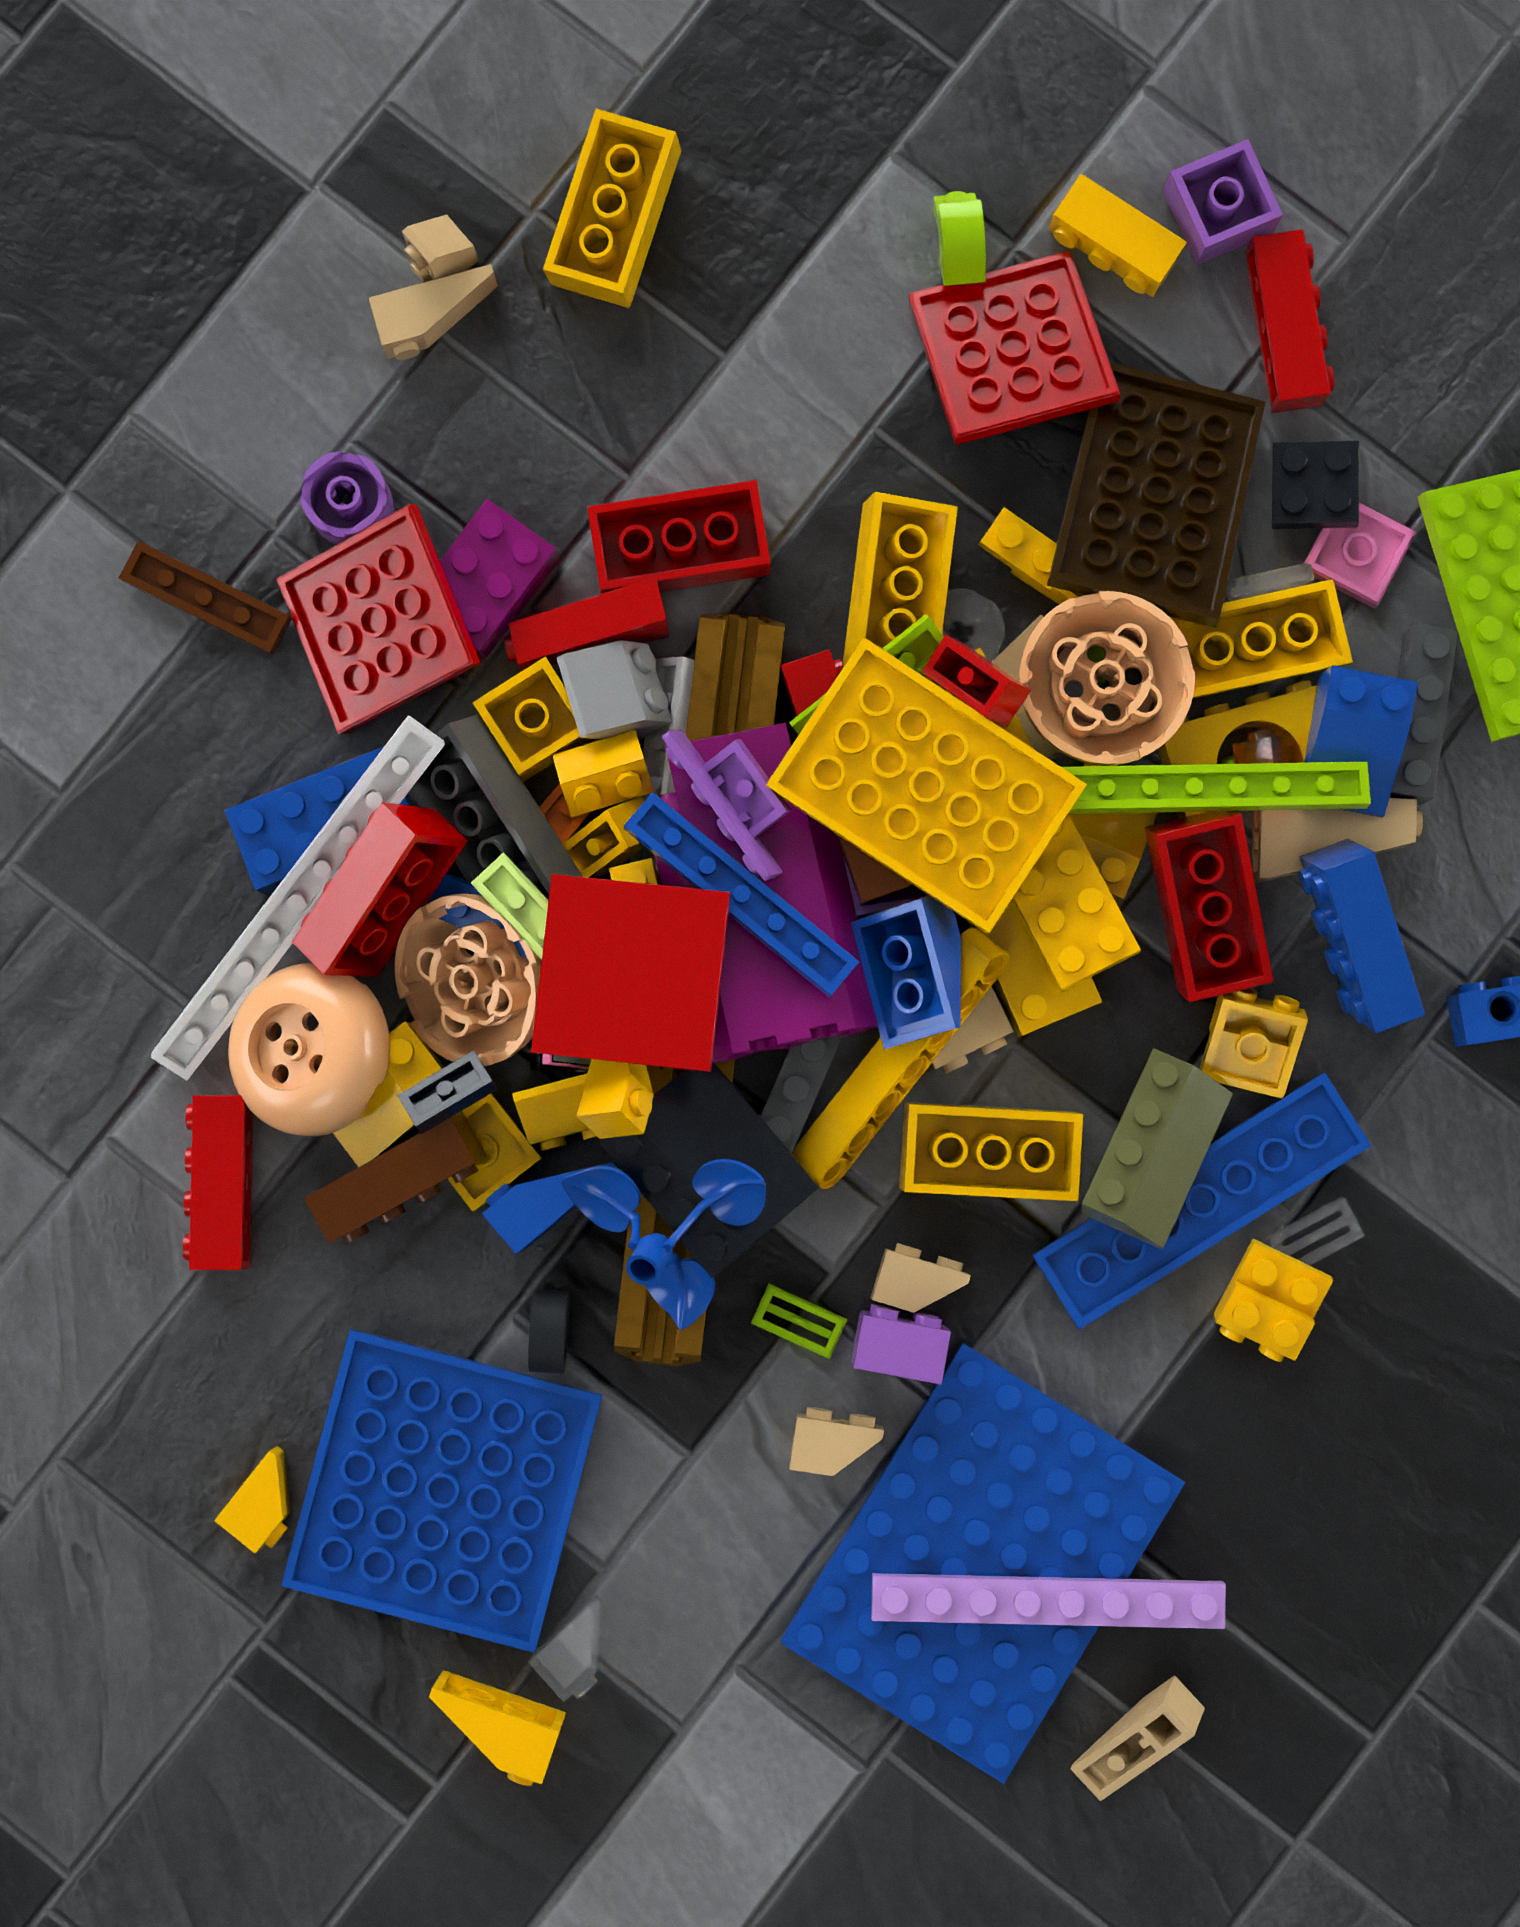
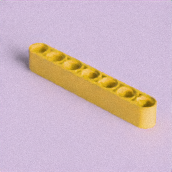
(889, 1075)

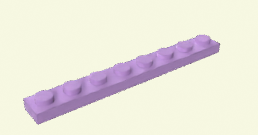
(1048, 1601)

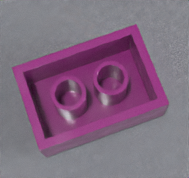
(495, 573)

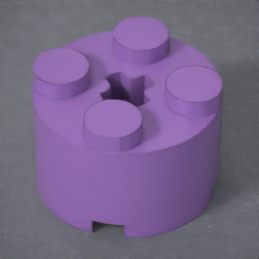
(335, 477)

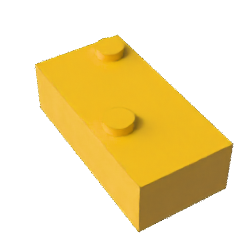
(612, 208)
(1027, 984)
(991, 1151)

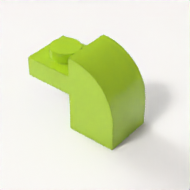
(960, 238)

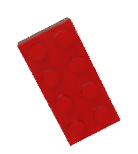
(681, 538)
(378, 890)
(1209, 904)

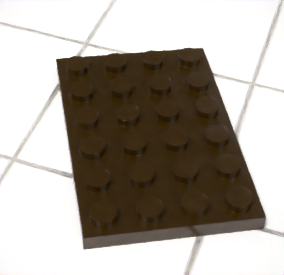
(1159, 495)

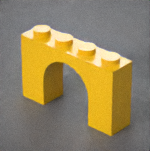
(1201, 738)

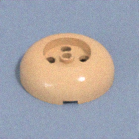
(1132, 637)
(453, 989)
(347, 1045)

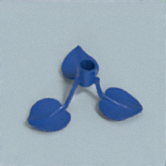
(679, 1286)

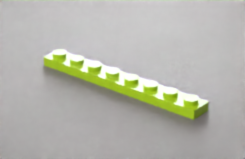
(1222, 787)

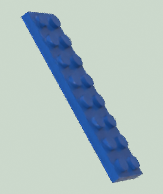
(1237, 1182)

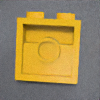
(1254, 1041)
(1272, 1301)

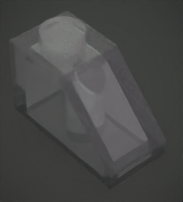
(572, 1653)

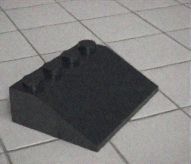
(701, 1121)

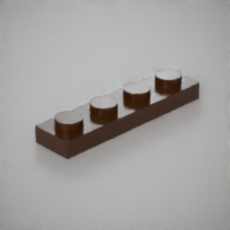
(205, 598)

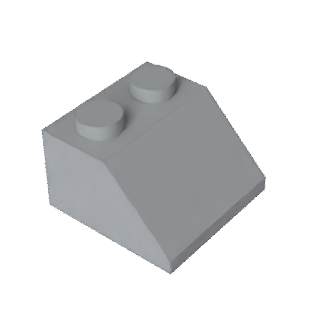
(614, 690)

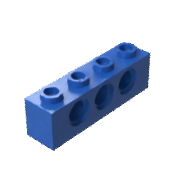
(1472, 1016)

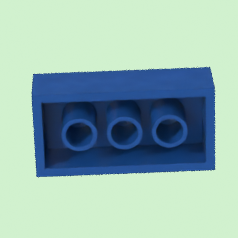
(283, 823)
(1360, 935)

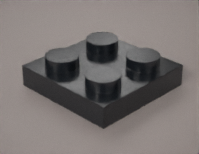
(1315, 485)

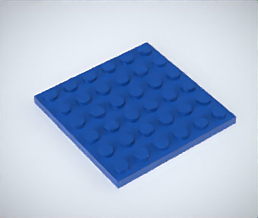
(442, 1490)

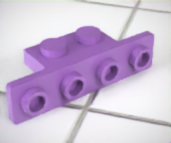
(737, 793)

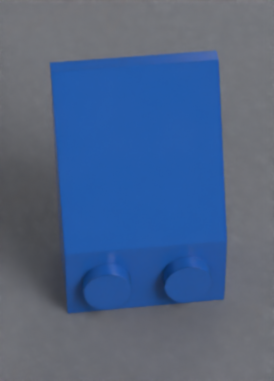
(1362, 720)
(912, 969)
(529, 1209)

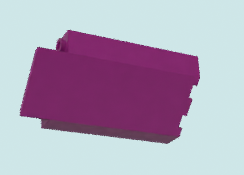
(761, 996)

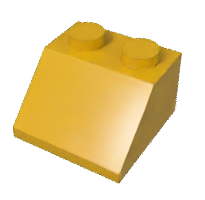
(551, 1112)

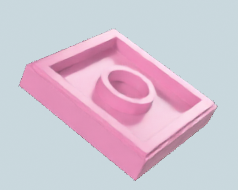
(1361, 557)

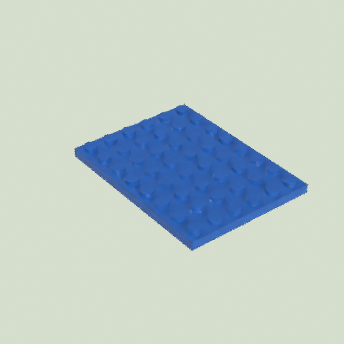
(981, 1488)

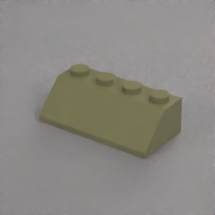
(1157, 1149)

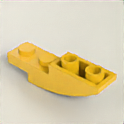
(1025, 552)

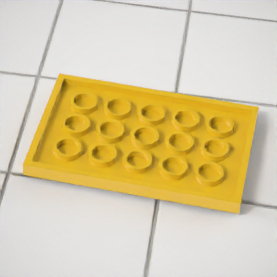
(926, 785)

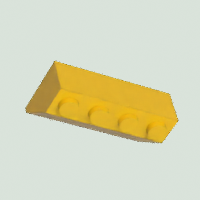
(899, 568)
(1268, 639)

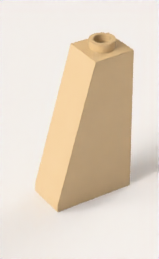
(1287, 834)

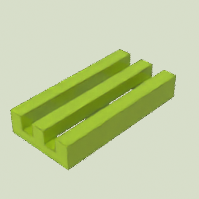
(765, 1305)

